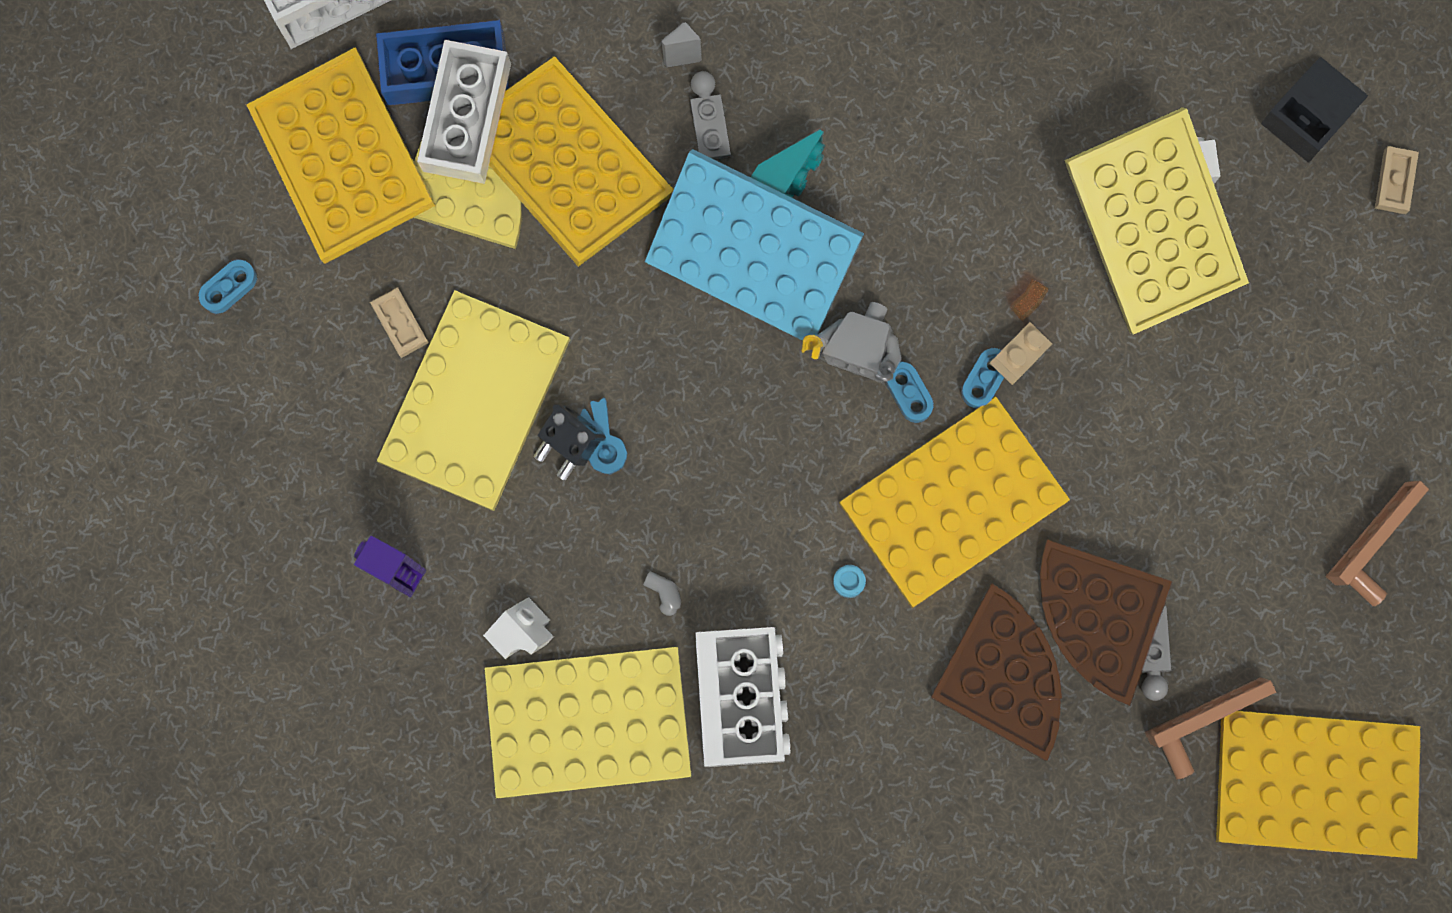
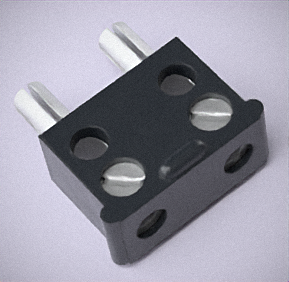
(569, 436)

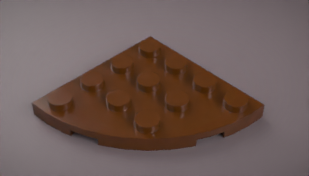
(1101, 616)
(1005, 676)

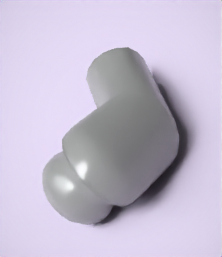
(667, 590)

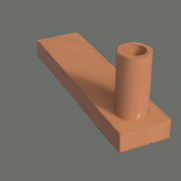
(1349, 568)
(1169, 733)

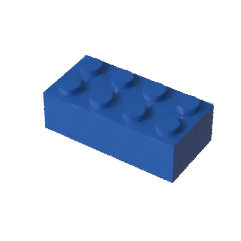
(412, 57)

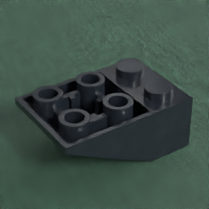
(1314, 109)

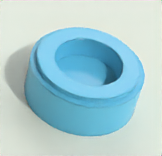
(849, 581)

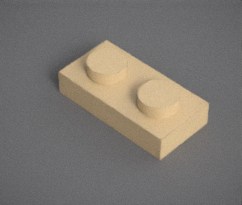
(1396, 180)
(1021, 353)

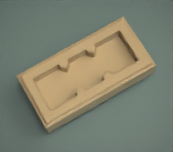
(399, 322)

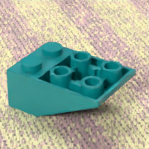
(790, 167)

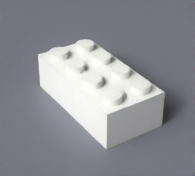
(464, 111)

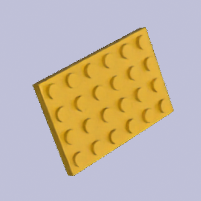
(340, 155)
(572, 163)
(954, 502)
(1319, 784)

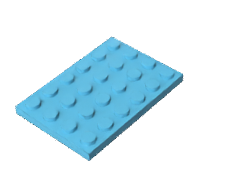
(753, 246)

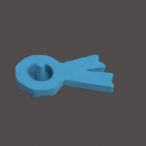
(611, 453)

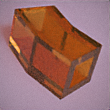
(1029, 300)

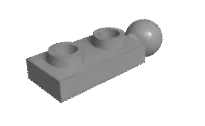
(709, 118)
(1157, 661)

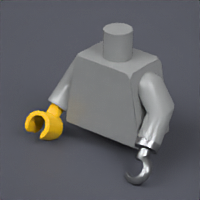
(859, 344)

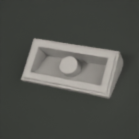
(681, 47)

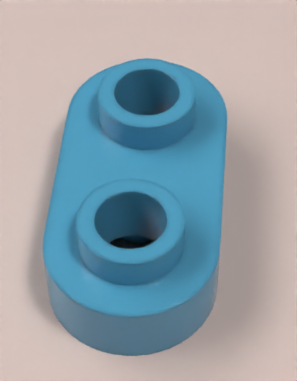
(226, 284)
(982, 378)
(910, 392)

